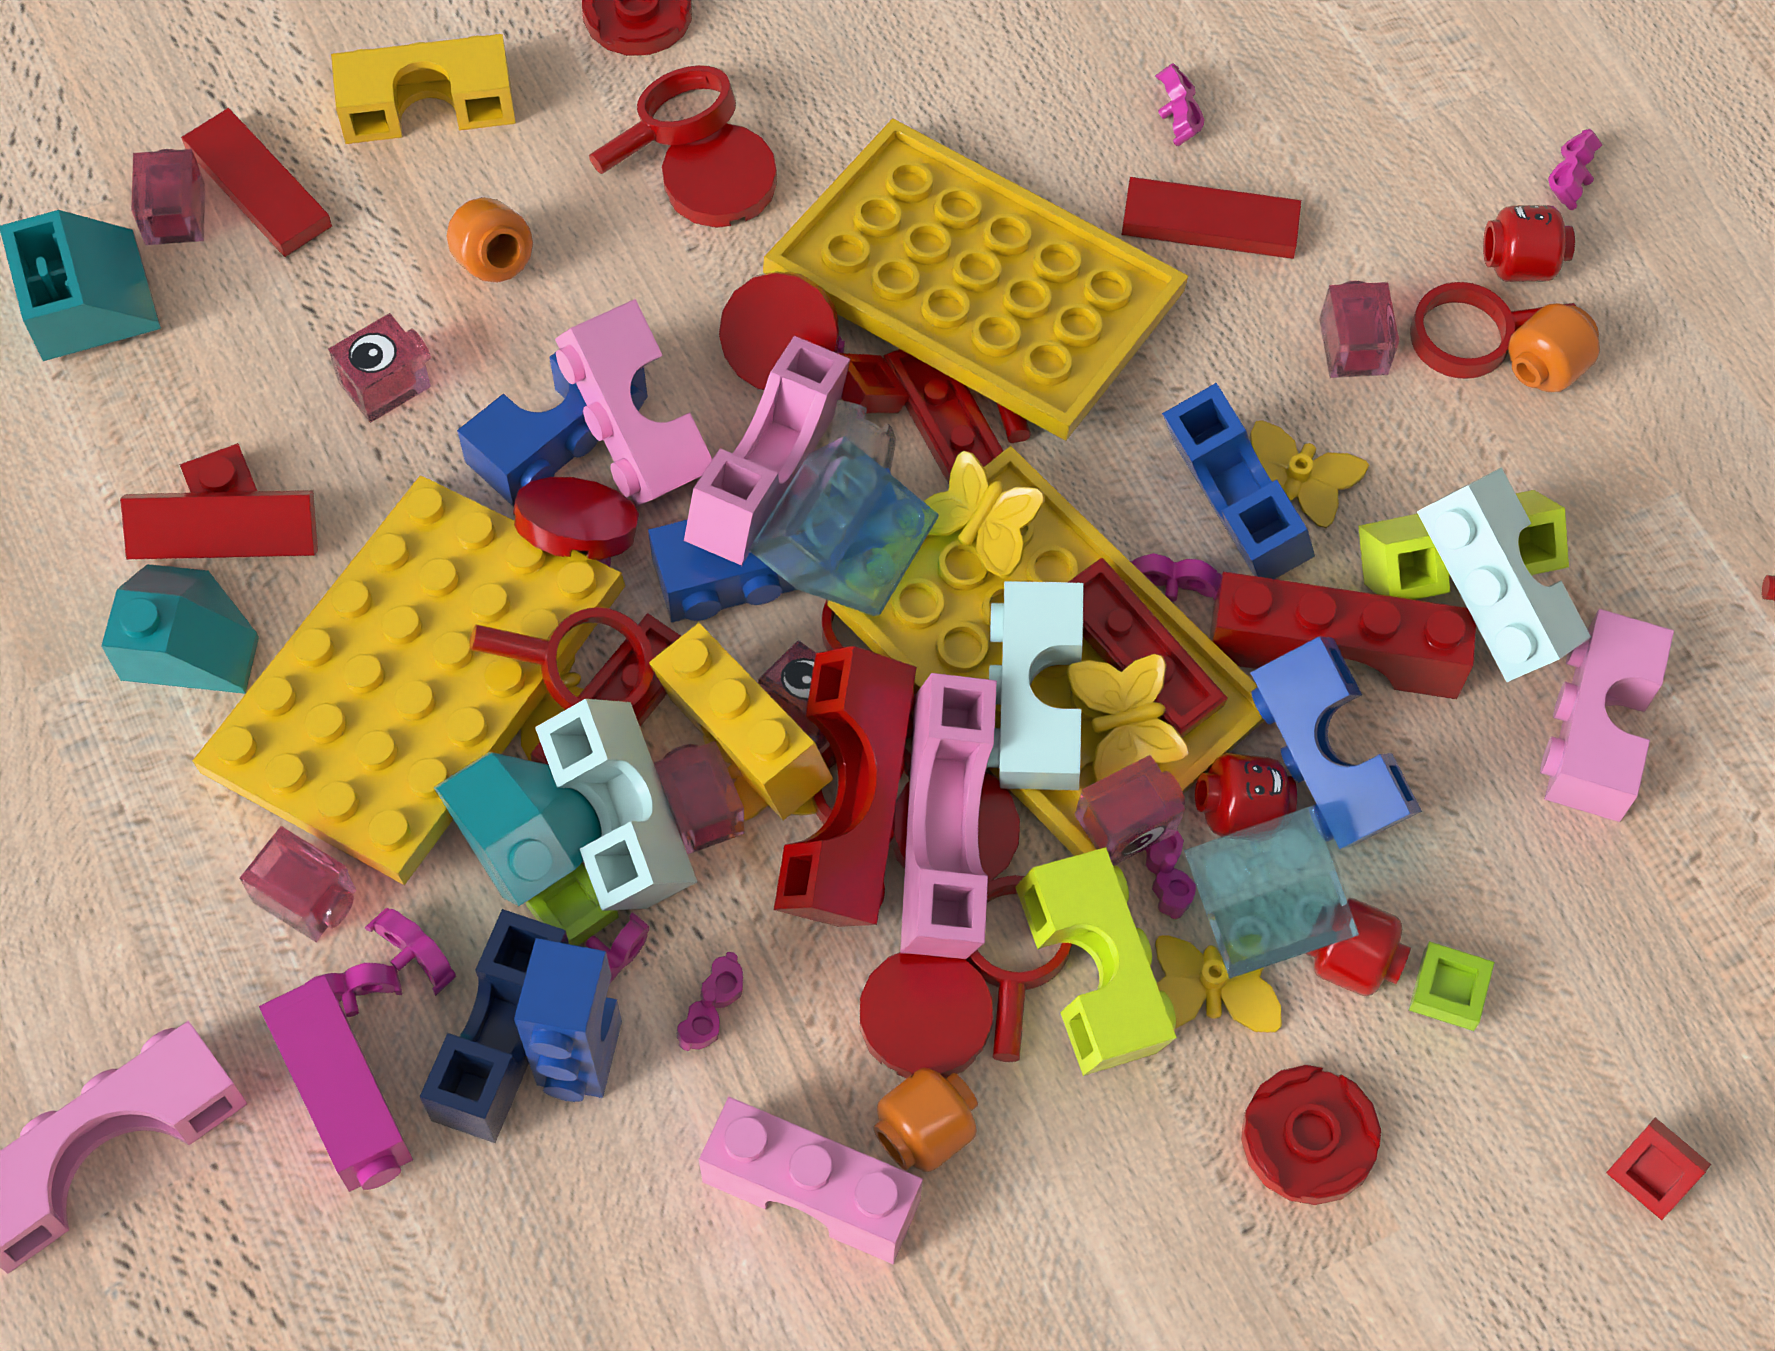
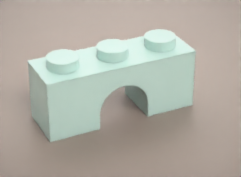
(1478, 542)
(1038, 630)
(606, 759)

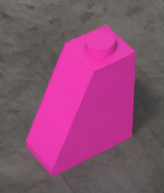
(337, 1085)

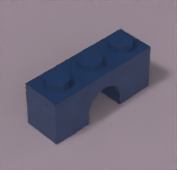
(485, 1065)

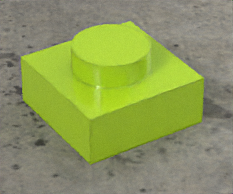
(572, 907)
(1451, 986)

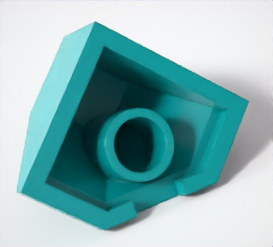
(179, 632)
(519, 822)

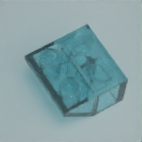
(844, 529)
(1272, 891)

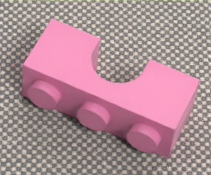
(602, 361)
(1593, 760)
(780, 1162)

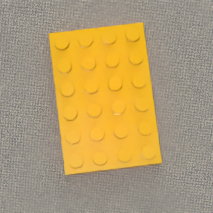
(979, 277)
(944, 621)
(382, 682)

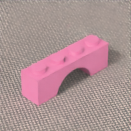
(746, 485)
(942, 862)
(165, 1089)

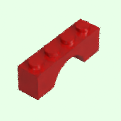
(1409, 641)
(864, 713)

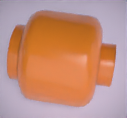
(489, 239)
(1554, 347)
(926, 1119)

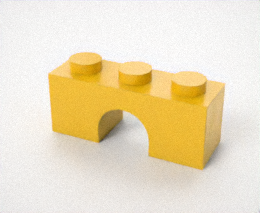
(381, 83)
(743, 718)

